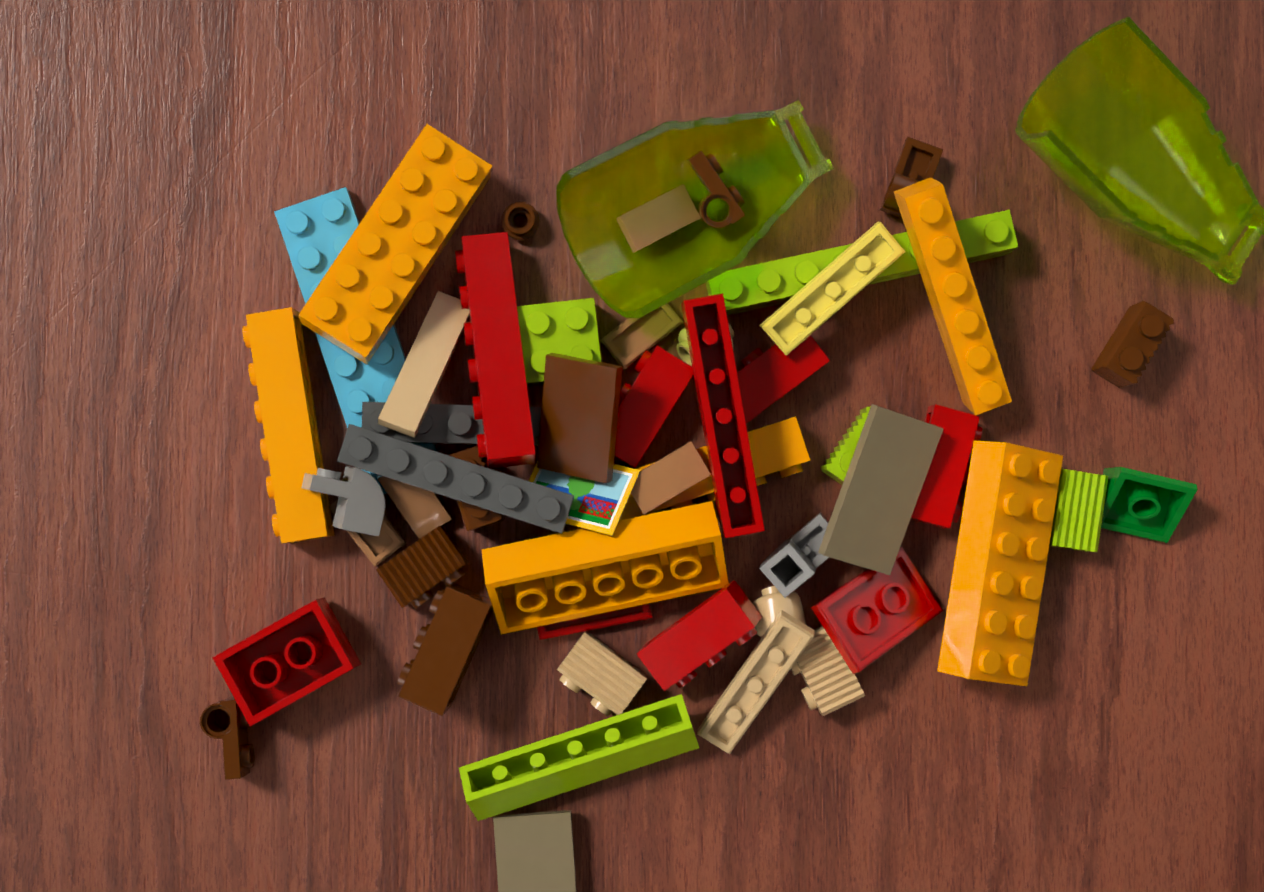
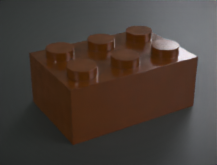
(445, 648)

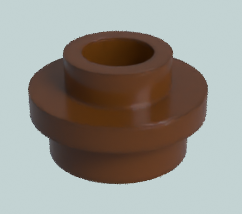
(517, 209)

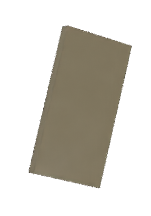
(880, 490)
(535, 852)

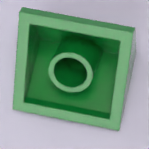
(1144, 503)

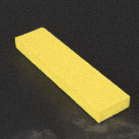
(832, 288)

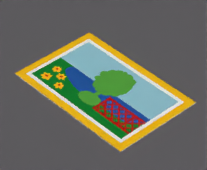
(595, 504)

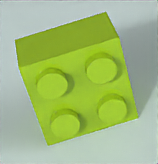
(557, 328)

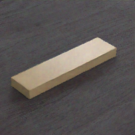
(424, 366)
(755, 681)

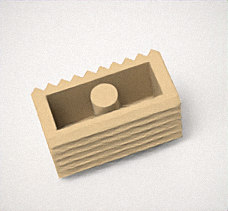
(601, 674)
(826, 675)

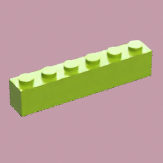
(578, 757)

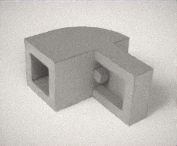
(359, 501)
(796, 557)

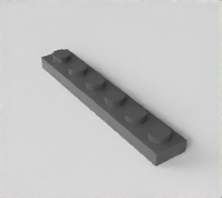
(441, 424)
(456, 478)

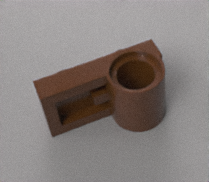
(914, 164)
(708, 172)
(236, 751)

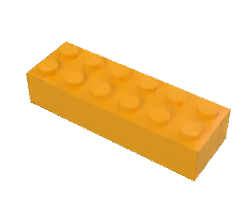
(396, 244)
(1000, 563)
(599, 573)

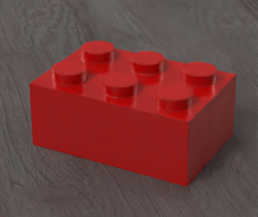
(286, 660)

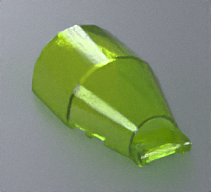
(1143, 150)
(756, 159)

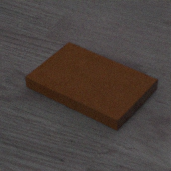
(579, 417)

